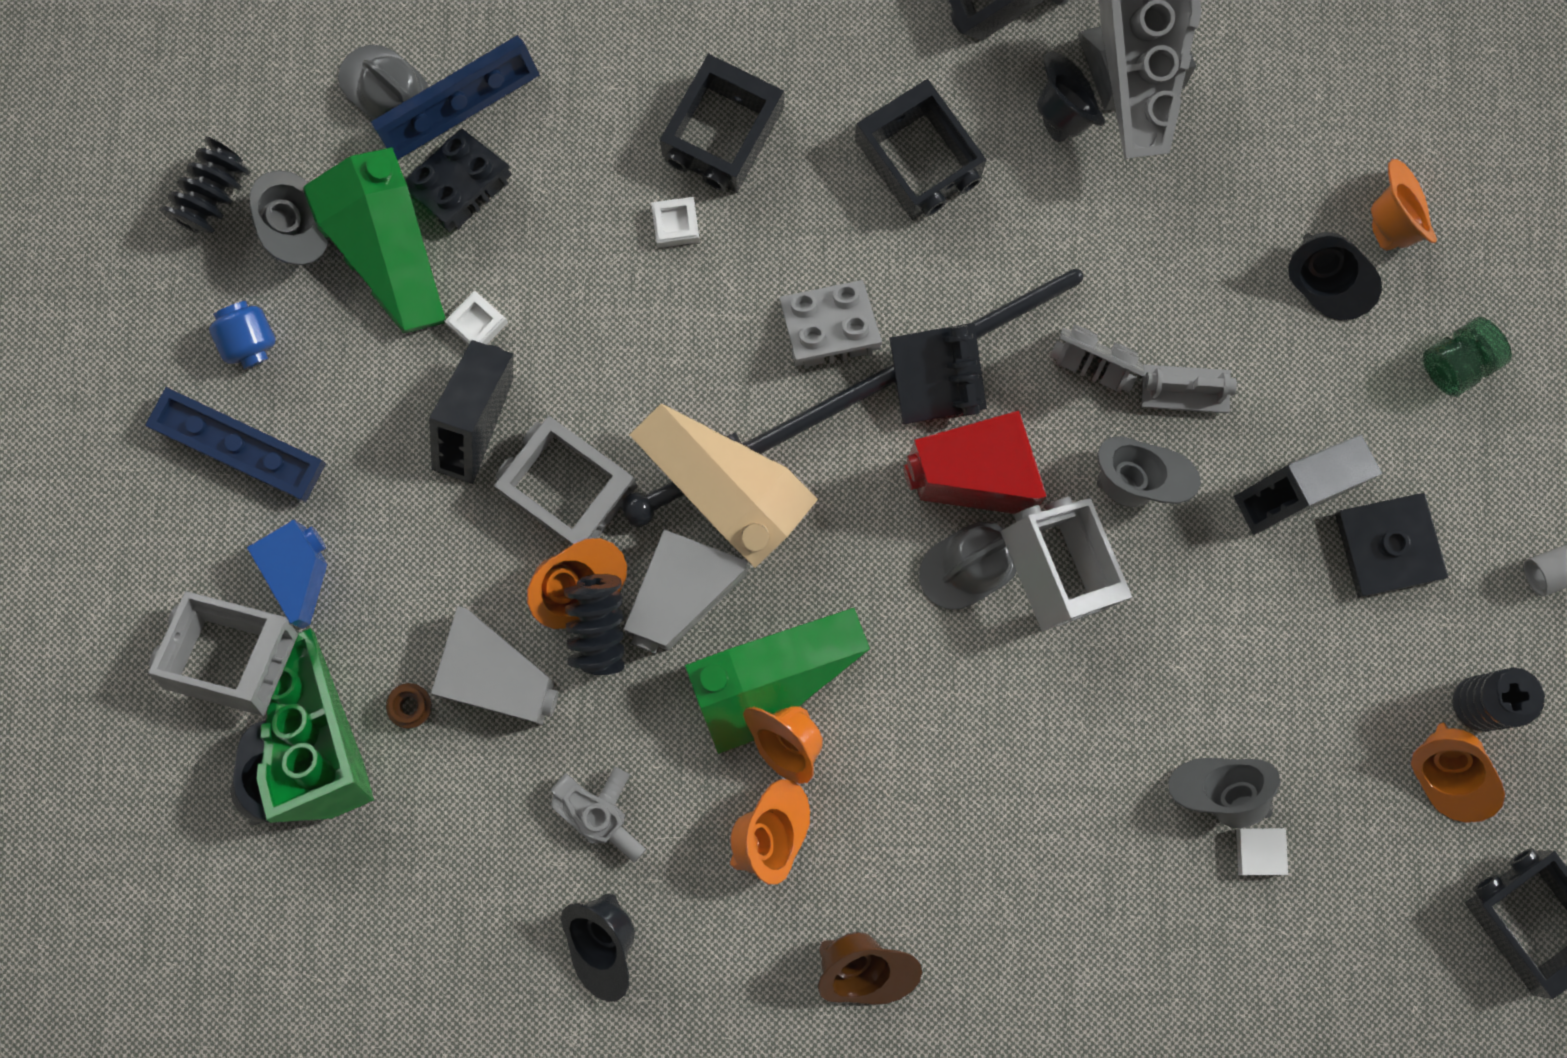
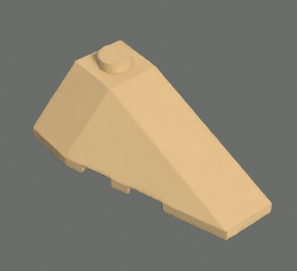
(735, 488)

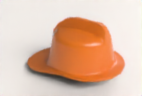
(1401, 211)
(561, 571)
(786, 741)
(1458, 775)
(772, 833)

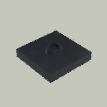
(1391, 545)

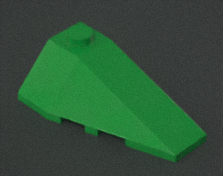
(374, 225)
(773, 673)
(309, 749)

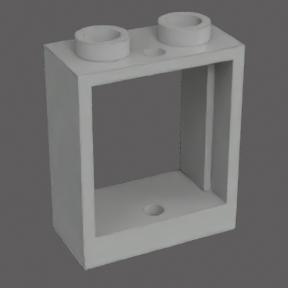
(602, 508)
(1089, 551)
(263, 667)

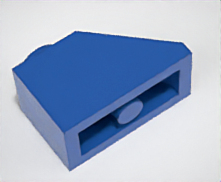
(292, 568)

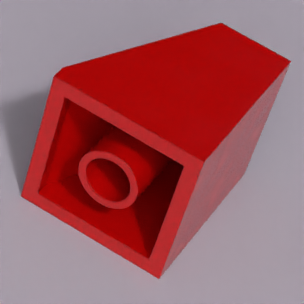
(977, 466)

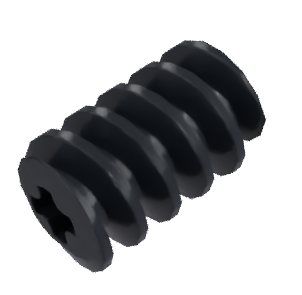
(206, 187)
(596, 625)
(1498, 700)

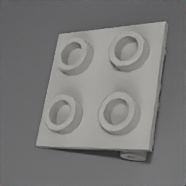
(830, 323)
(1121, 358)

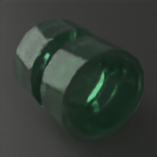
(1472, 353)

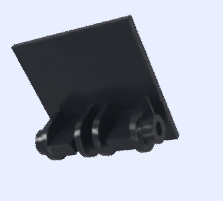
(456, 177)
(938, 373)

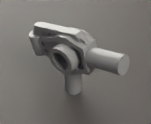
(597, 816)

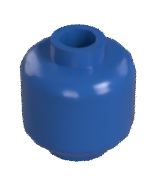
(242, 334)

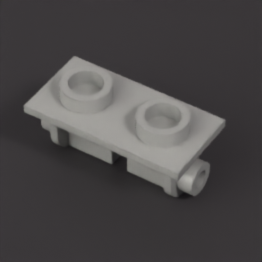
(1187, 388)

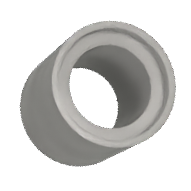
(1547, 571)

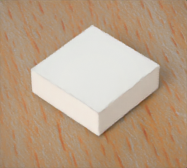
(675, 222)
(476, 320)
(1262, 851)

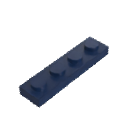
(456, 97)
(235, 444)

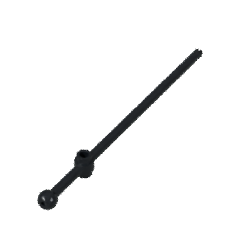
(640, 507)

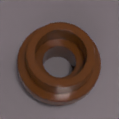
(395, 703)

